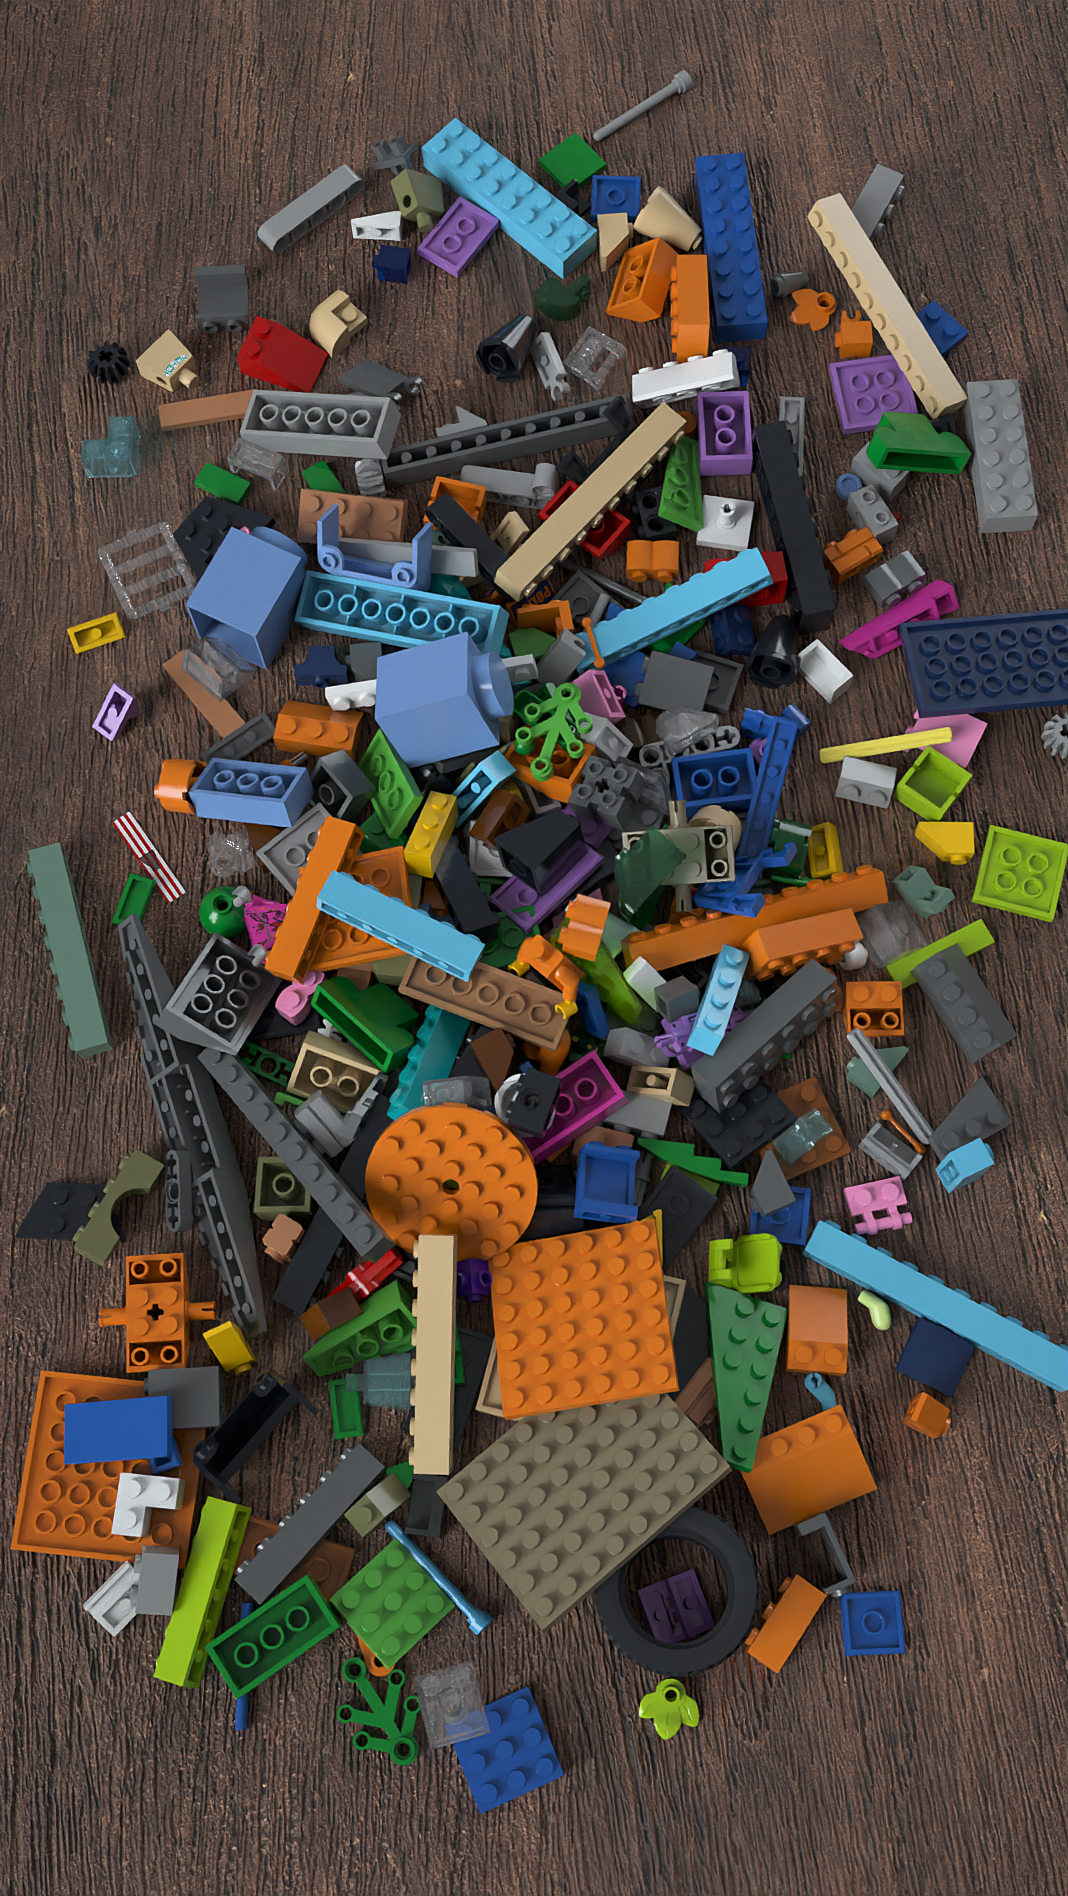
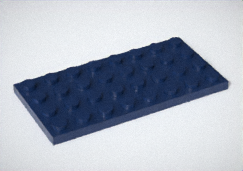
(988, 662)

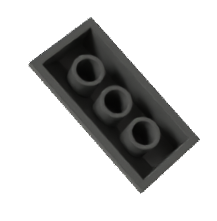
(963, 1003)

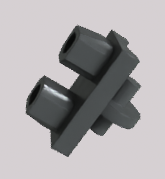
(397, 157)

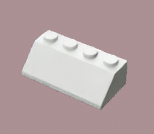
(685, 380)

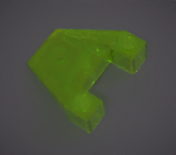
(606, 978)

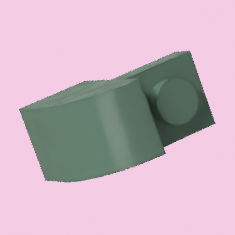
(921, 892)

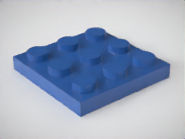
(512, 1756)

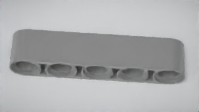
(310, 209)

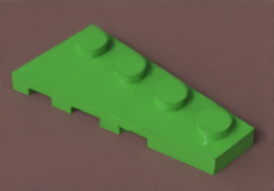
(682, 486)

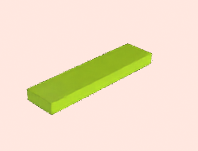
(969, 939)

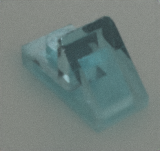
(802, 1136)

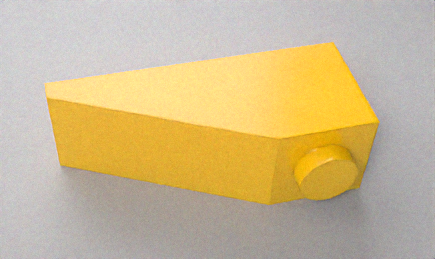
(231, 1348)

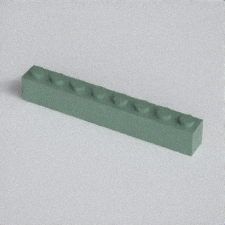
(70, 951)

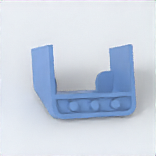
(403, 574)

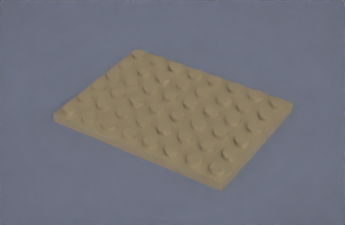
(580, 1495)

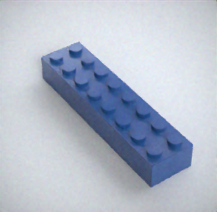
(730, 248)

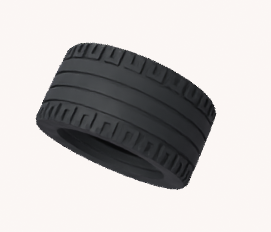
(728, 1634)

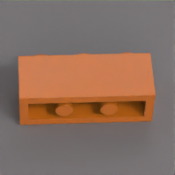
(784, 1622)

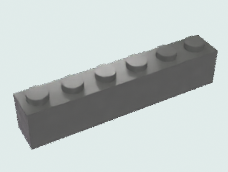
(310, 1524)

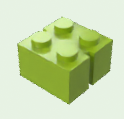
(934, 785)

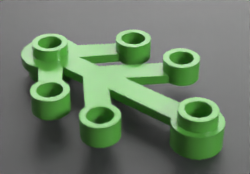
(555, 726)

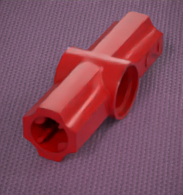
(368, 1277)

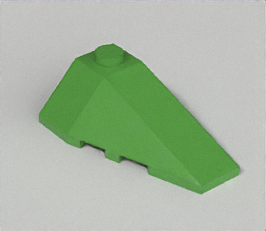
(379, 1330)

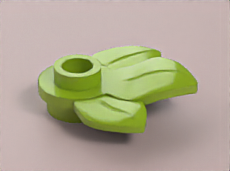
(669, 1712)

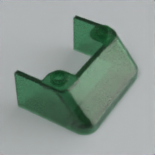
(642, 872)

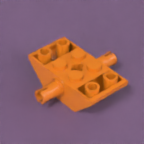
(153, 1284)

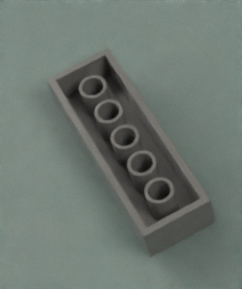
(766, 1035)

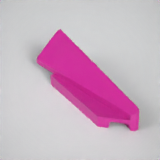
(883, 631)

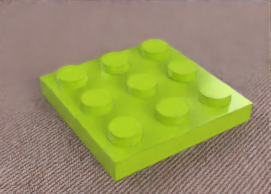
(1020, 873)

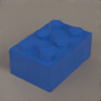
(714, 779)

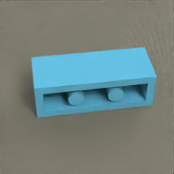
(481, 785)
(965, 1165)

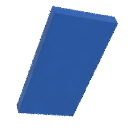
(118, 1430)

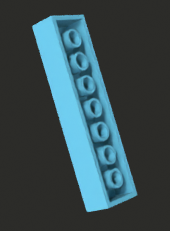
(506, 192)
(395, 613)

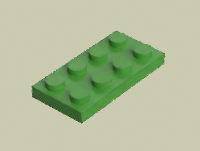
(395, 791)

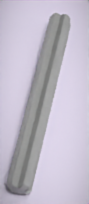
(890, 1084)

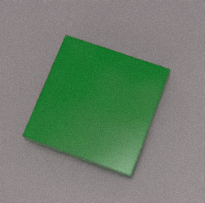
(571, 161)

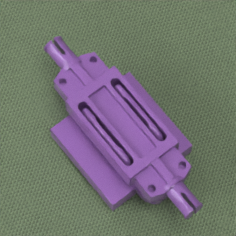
(678, 1032)

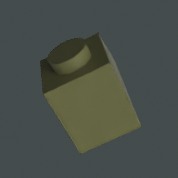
(377, 1505)

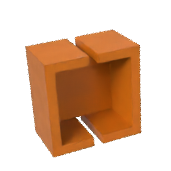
(469, 496)

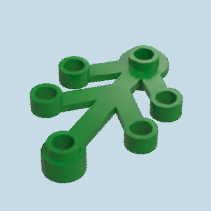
(383, 1715)

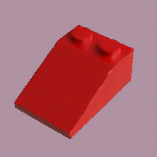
(281, 357)

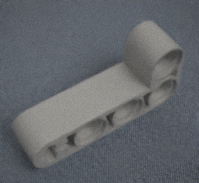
(515, 487)
(662, 754)

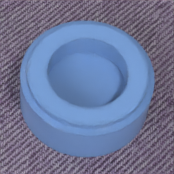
(846, 485)

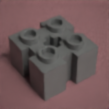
(606, 792)

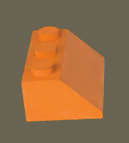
(642, 281)
(317, 729)

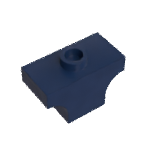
(321, 668)

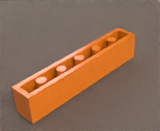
(305, 924)

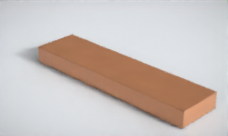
(204, 410)
(219, 714)

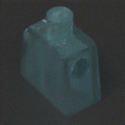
(384, 1382)

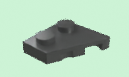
(356, 1117)

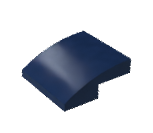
(934, 1357)

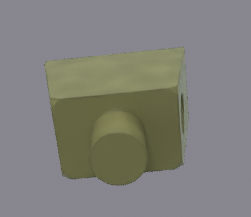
(419, 197)

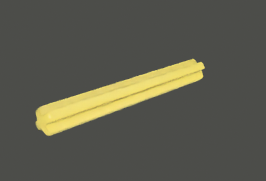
(886, 745)

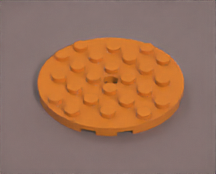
(457, 1144)

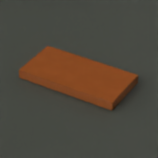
(327, 1564)

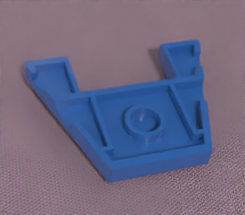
(628, 671)
(732, 895)

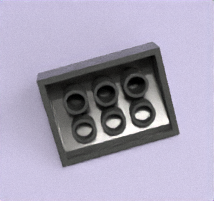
(219, 998)

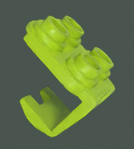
(751, 1263)

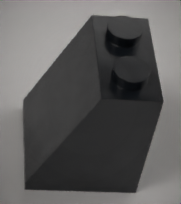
(542, 850)

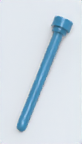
(476, 1617)

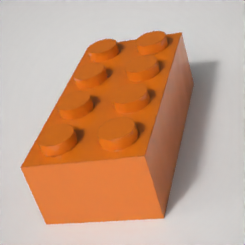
(689, 307)
(794, 943)

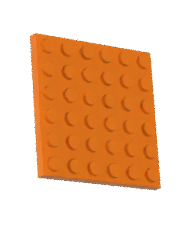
(582, 1320)
(74, 1505)

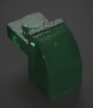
(563, 302)

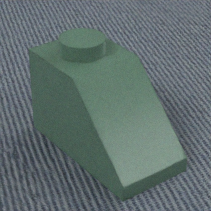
(862, 1076)

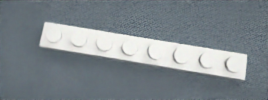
(364, 693)

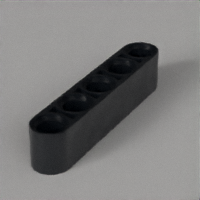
(464, 532)

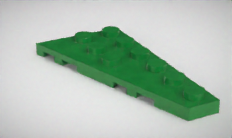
(743, 1362)

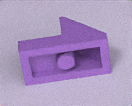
(115, 712)

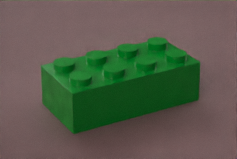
(273, 1636)

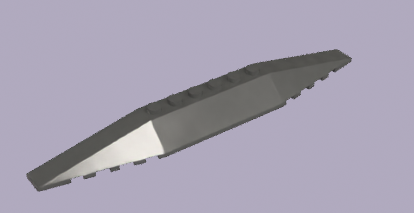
(195, 1123)

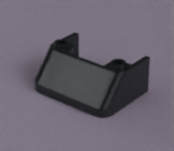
(246, 1429)

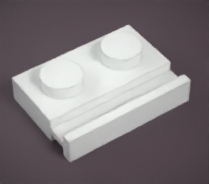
(111, 1602)

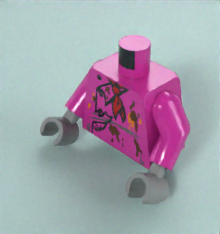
(262, 921)

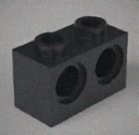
(649, 517)

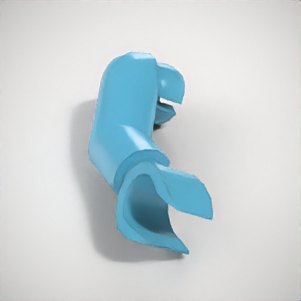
(820, 1390)

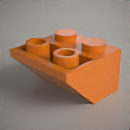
(873, 1008)

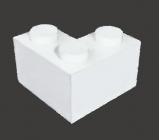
(137, 1497)

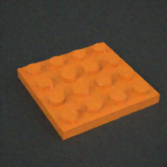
(349, 946)

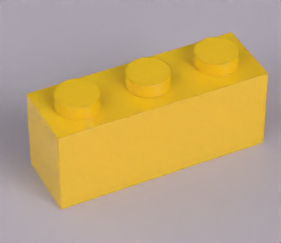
(431, 834)

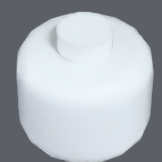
(855, 959)

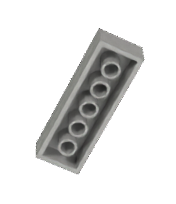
(321, 423)
(999, 456)

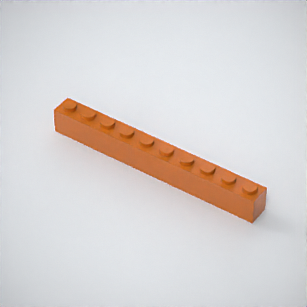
(706, 935)

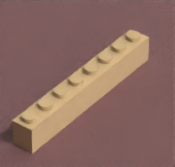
(434, 1354)

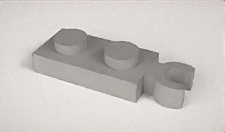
(549, 365)

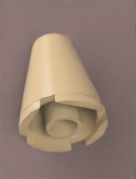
(669, 221)

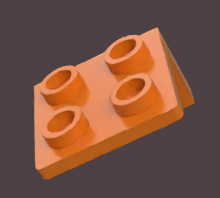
(546, 617)

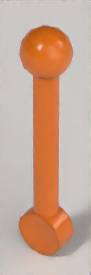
(598, 662)
(919, 1148)

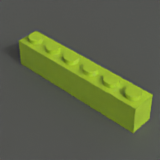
(202, 1592)

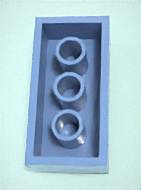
(251, 792)

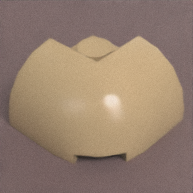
(335, 323)

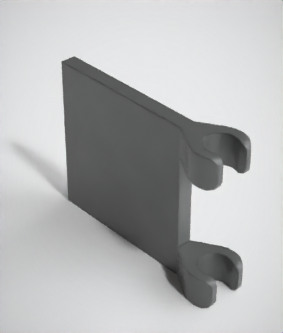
(379, 381)

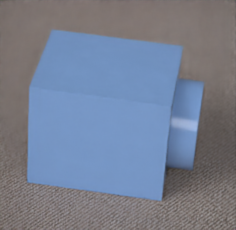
(250, 593)
(441, 699)

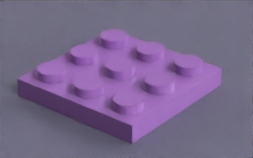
(868, 389)

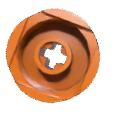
(175, 783)

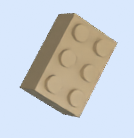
(333, 1068)

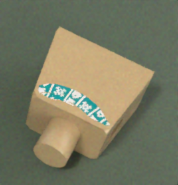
(168, 363)

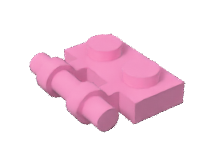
(875, 1197)

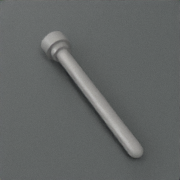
(681, 83)

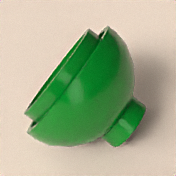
(225, 922)

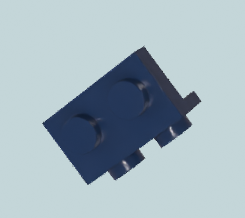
(732, 631)

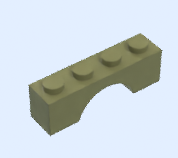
(137, 1176)

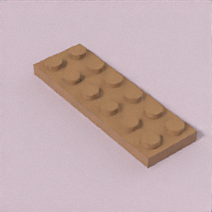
(492, 1000)

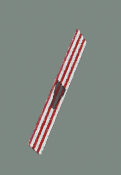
(148, 857)

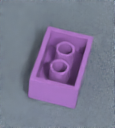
(724, 433)

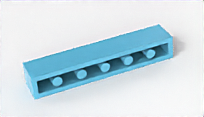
(400, 925)

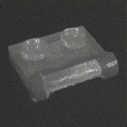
(586, 354)

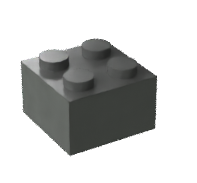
(340, 786)

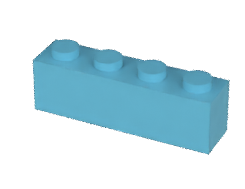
(718, 1000)

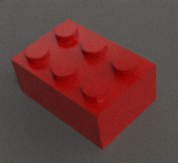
(771, 594)

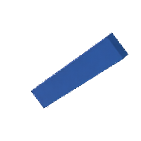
(768, 787)

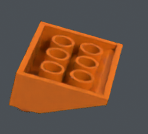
(807, 1470)

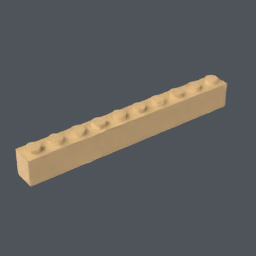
(886, 306)
(589, 502)

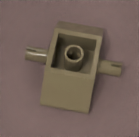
(707, 852)

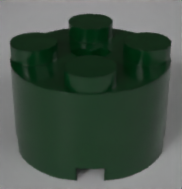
(789, 831)

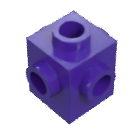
(473, 1280)

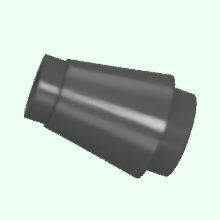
(787, 283)

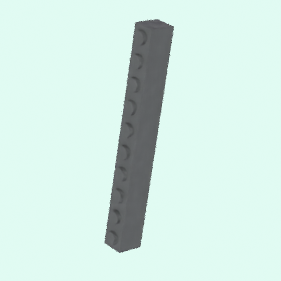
(499, 442)
(299, 1154)

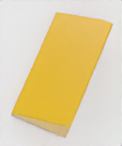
(96, 632)
(824, 851)

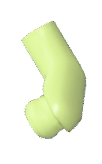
(878, 1309)

